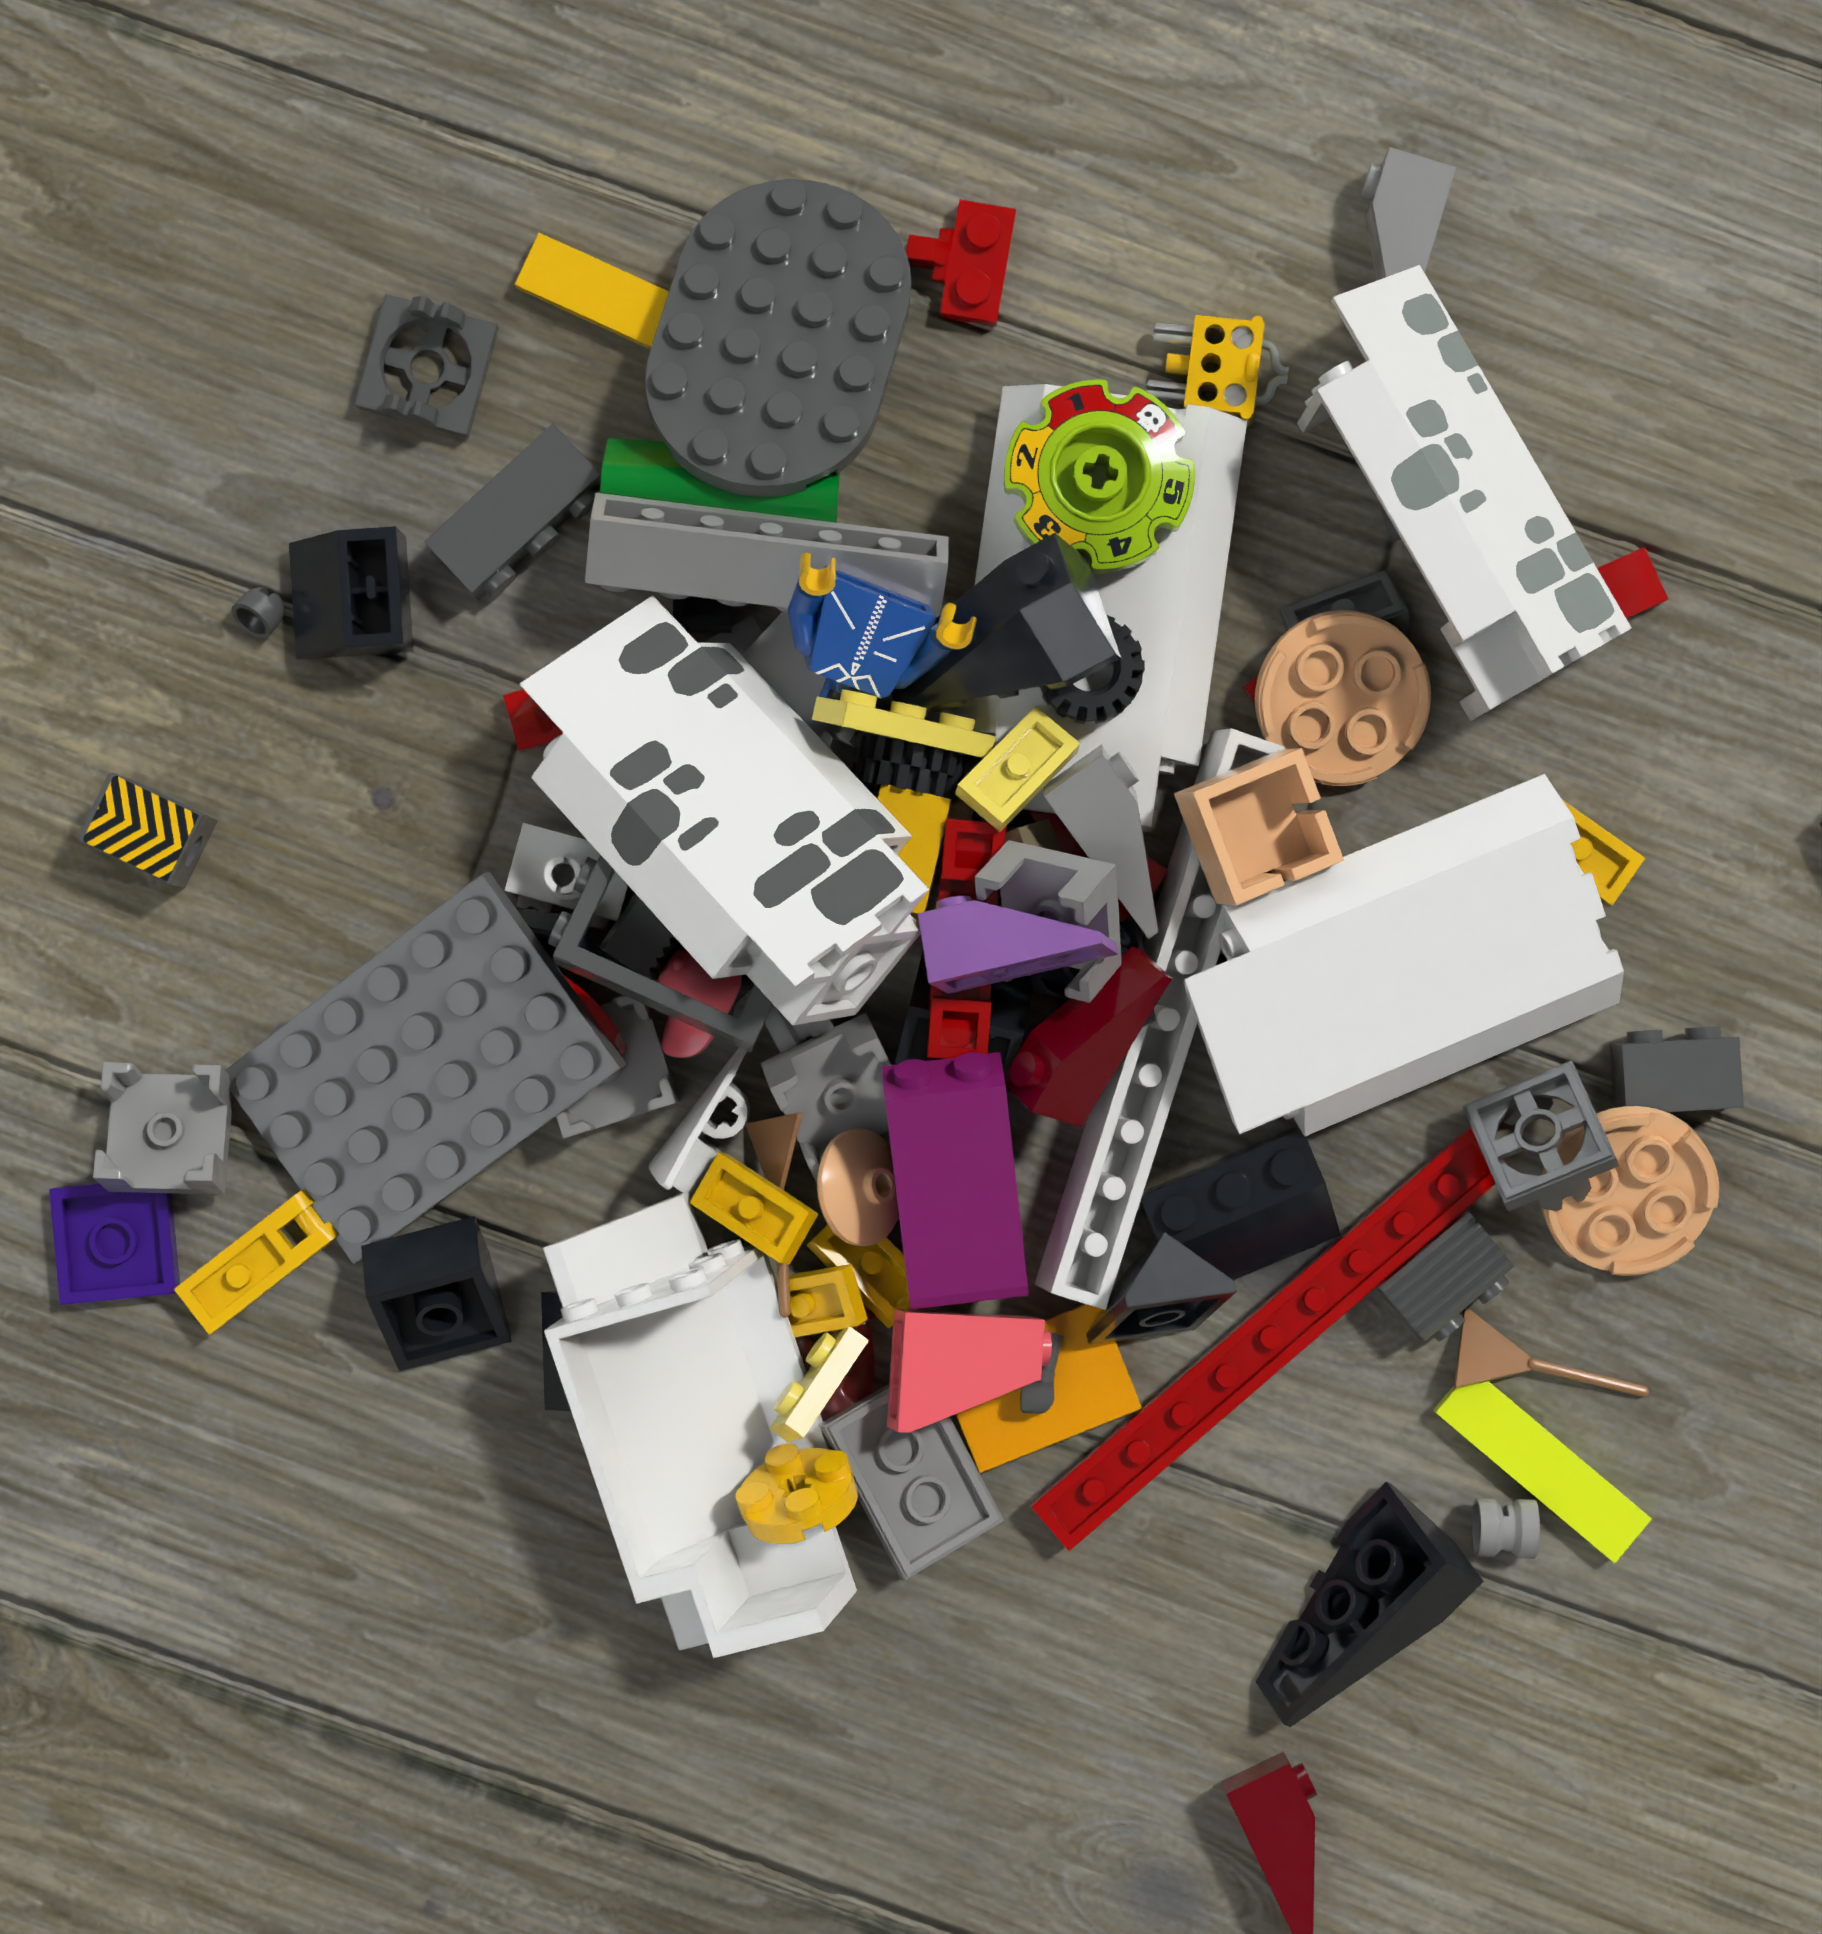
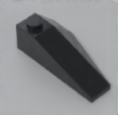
(1033, 629)
(1378, 1596)

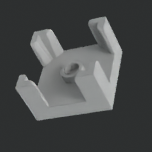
(1062, 890)
(833, 1085)
(636, 1088)
(165, 1131)

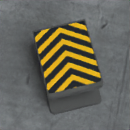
(147, 830)

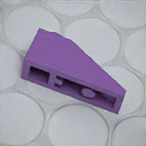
(986, 944)

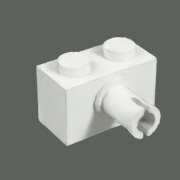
(547, 870)

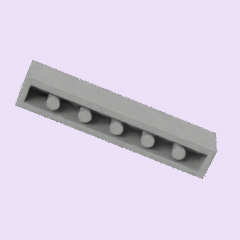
(749, 554)

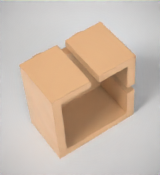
(1248, 826)

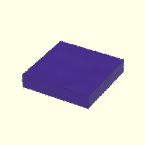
(113, 1244)

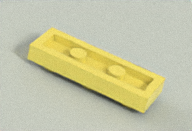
(903, 722)

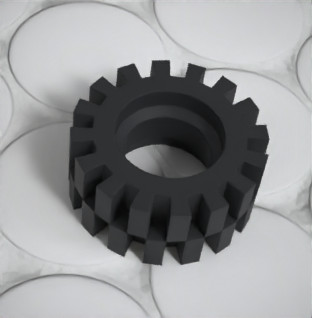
(1111, 699)
(909, 766)

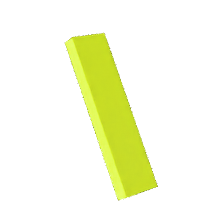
(1544, 1467)

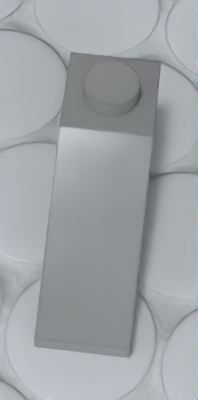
(1404, 209)
(1104, 818)

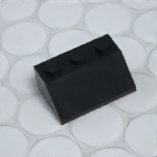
(1246, 1206)

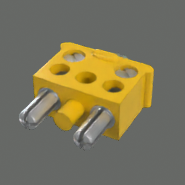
(1238, 361)

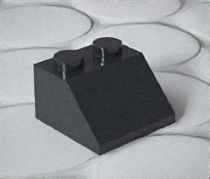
(435, 1293)

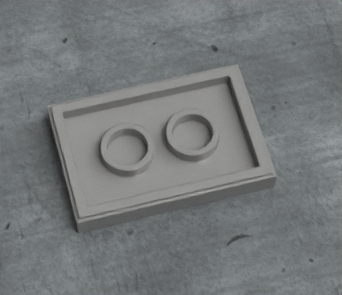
(913, 1484)

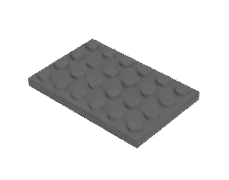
(423, 1067)

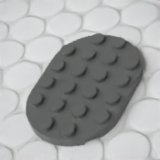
(778, 337)

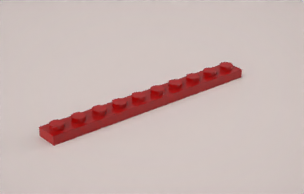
(1266, 1341)

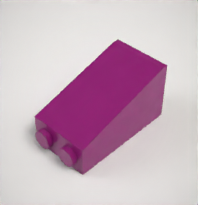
(955, 1180)

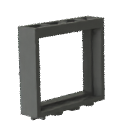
(570, 932)

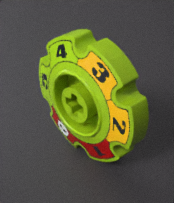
(1093, 428)

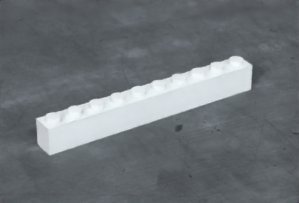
(1134, 1106)

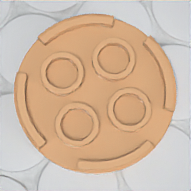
(1344, 694)
(1645, 1207)

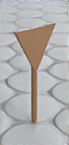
(774, 1146)
(1489, 1355)

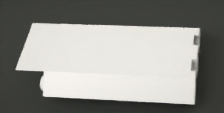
(1165, 602)
(1405, 963)

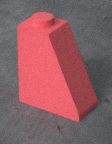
(959, 1361)

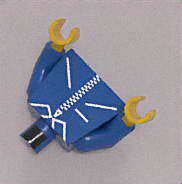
(867, 633)

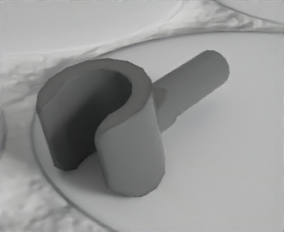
(1040, 1395)

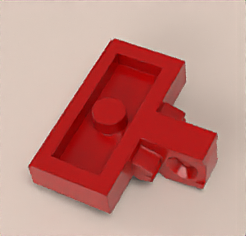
(968, 261)

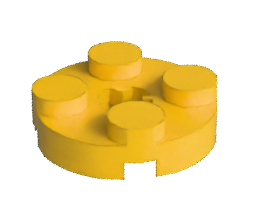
(797, 1493)

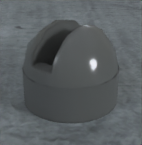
(258, 612)

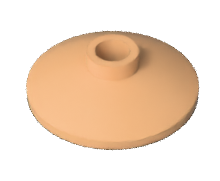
(858, 1187)

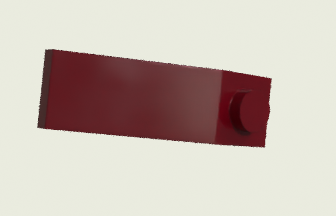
(1083, 1043)
(1281, 1831)

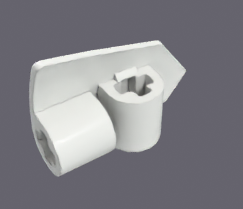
(687, 1152)

